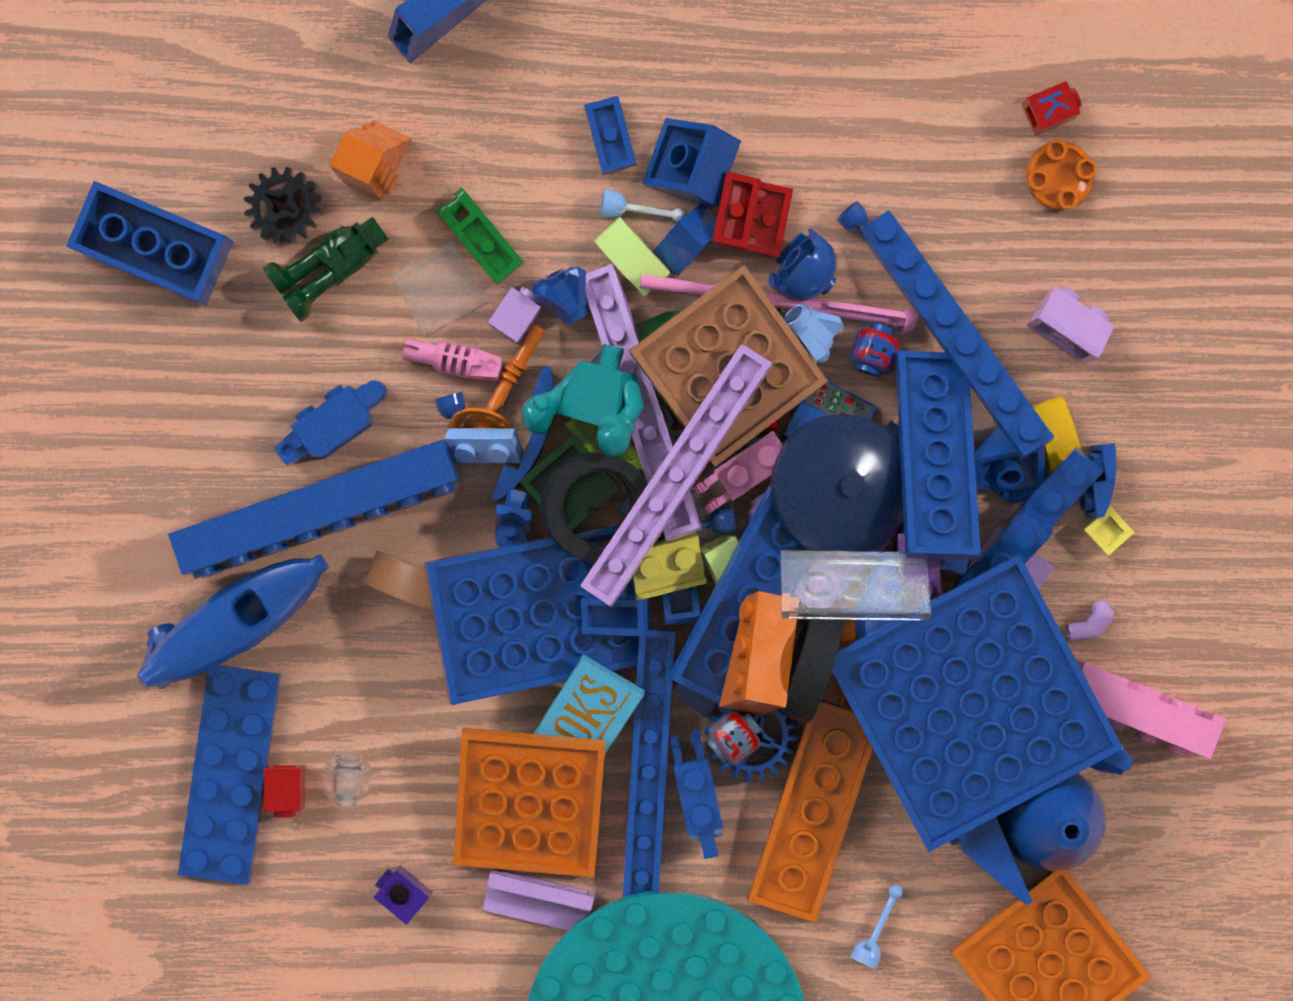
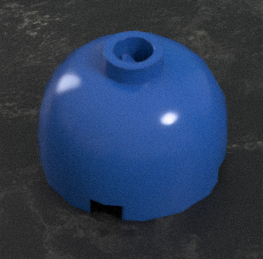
(806, 268)

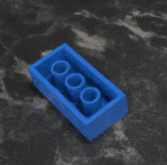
(150, 243)

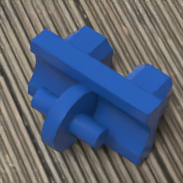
(513, 519)

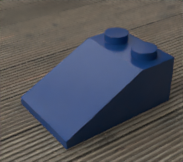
(991, 851)

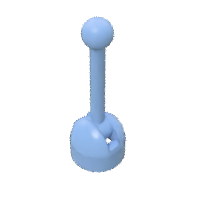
(867, 950)

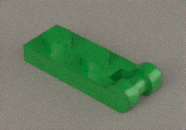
(480, 237)

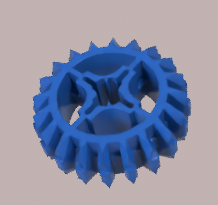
(780, 746)

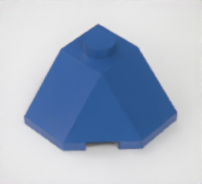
(1004, 471)

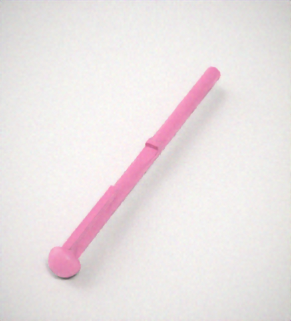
(906, 320)

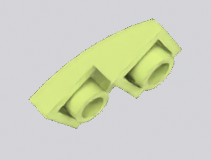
(630, 253)

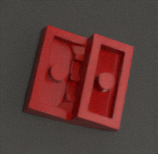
(752, 215)

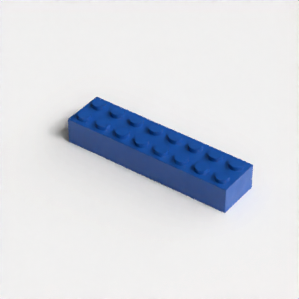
(314, 508)

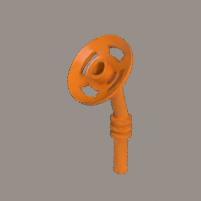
(490, 415)

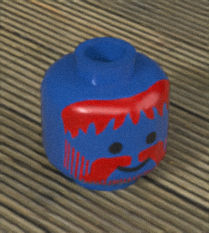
(875, 350)

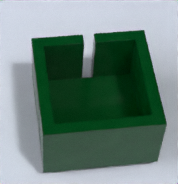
(587, 491)

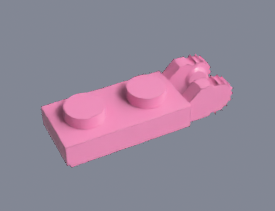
(742, 471)

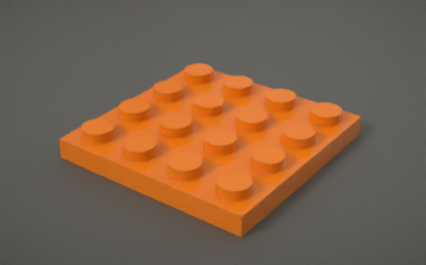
(528, 802)
(1050, 949)

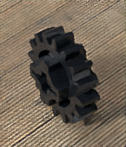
(275, 217)

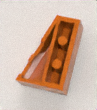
(370, 158)

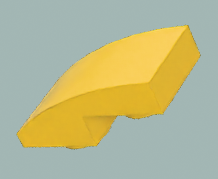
(1060, 423)

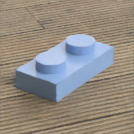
(484, 445)

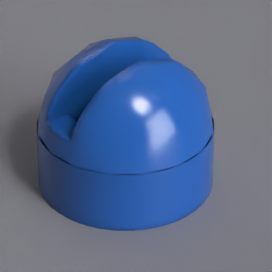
(853, 217)
(450, 404)

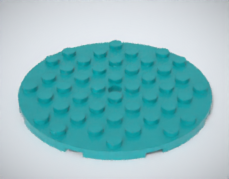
(666, 951)

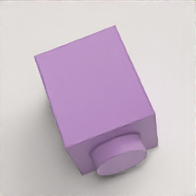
(516, 314)

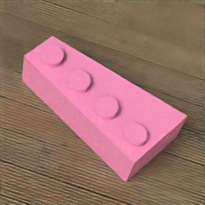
(1154, 714)

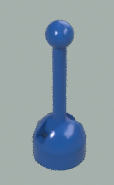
(721, 522)

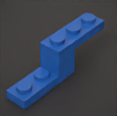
(1034, 520)

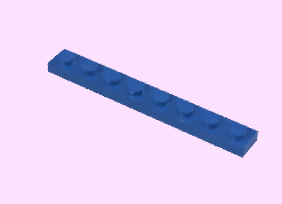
(956, 335)
(649, 763)

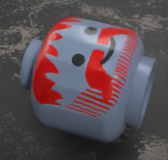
(734, 737)

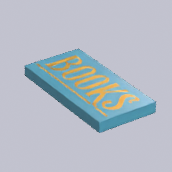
(591, 704)

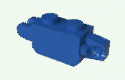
(333, 423)
(697, 795)

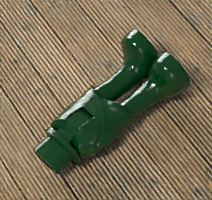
(342, 254)

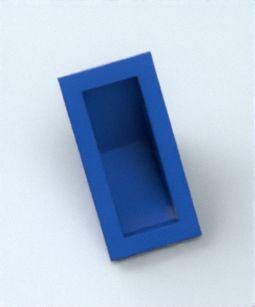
(687, 239)
(681, 606)
(625, 618)

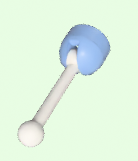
(615, 205)

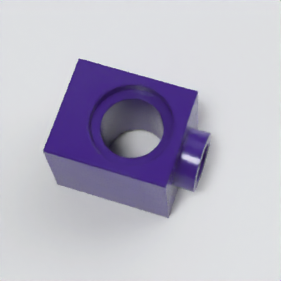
(405, 909)

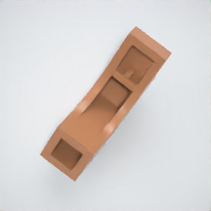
(399, 579)

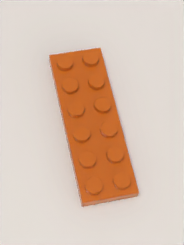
(812, 814)

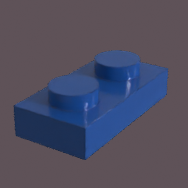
(610, 135)

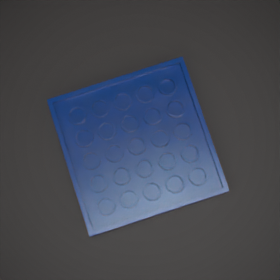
(974, 703)

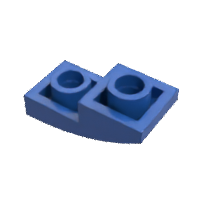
(1098, 496)

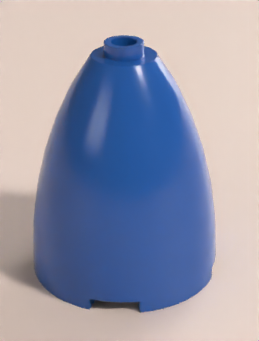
(1056, 826)

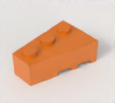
(760, 657)

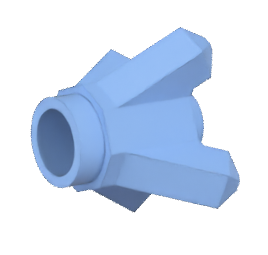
(814, 330)

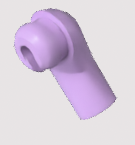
(1094, 627)

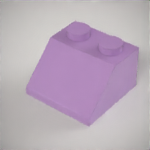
(1071, 324)

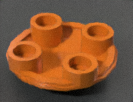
(1060, 175)

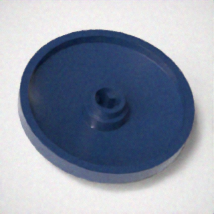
(838, 485)

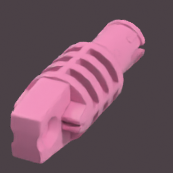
(454, 359)

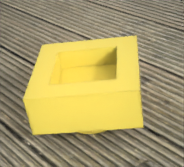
(1108, 531)

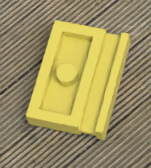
(670, 567)

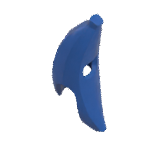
(233, 620)

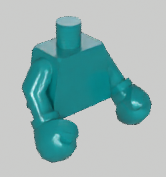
(593, 395)

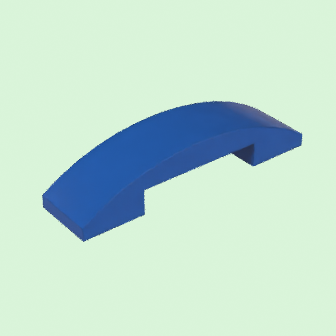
(511, 477)

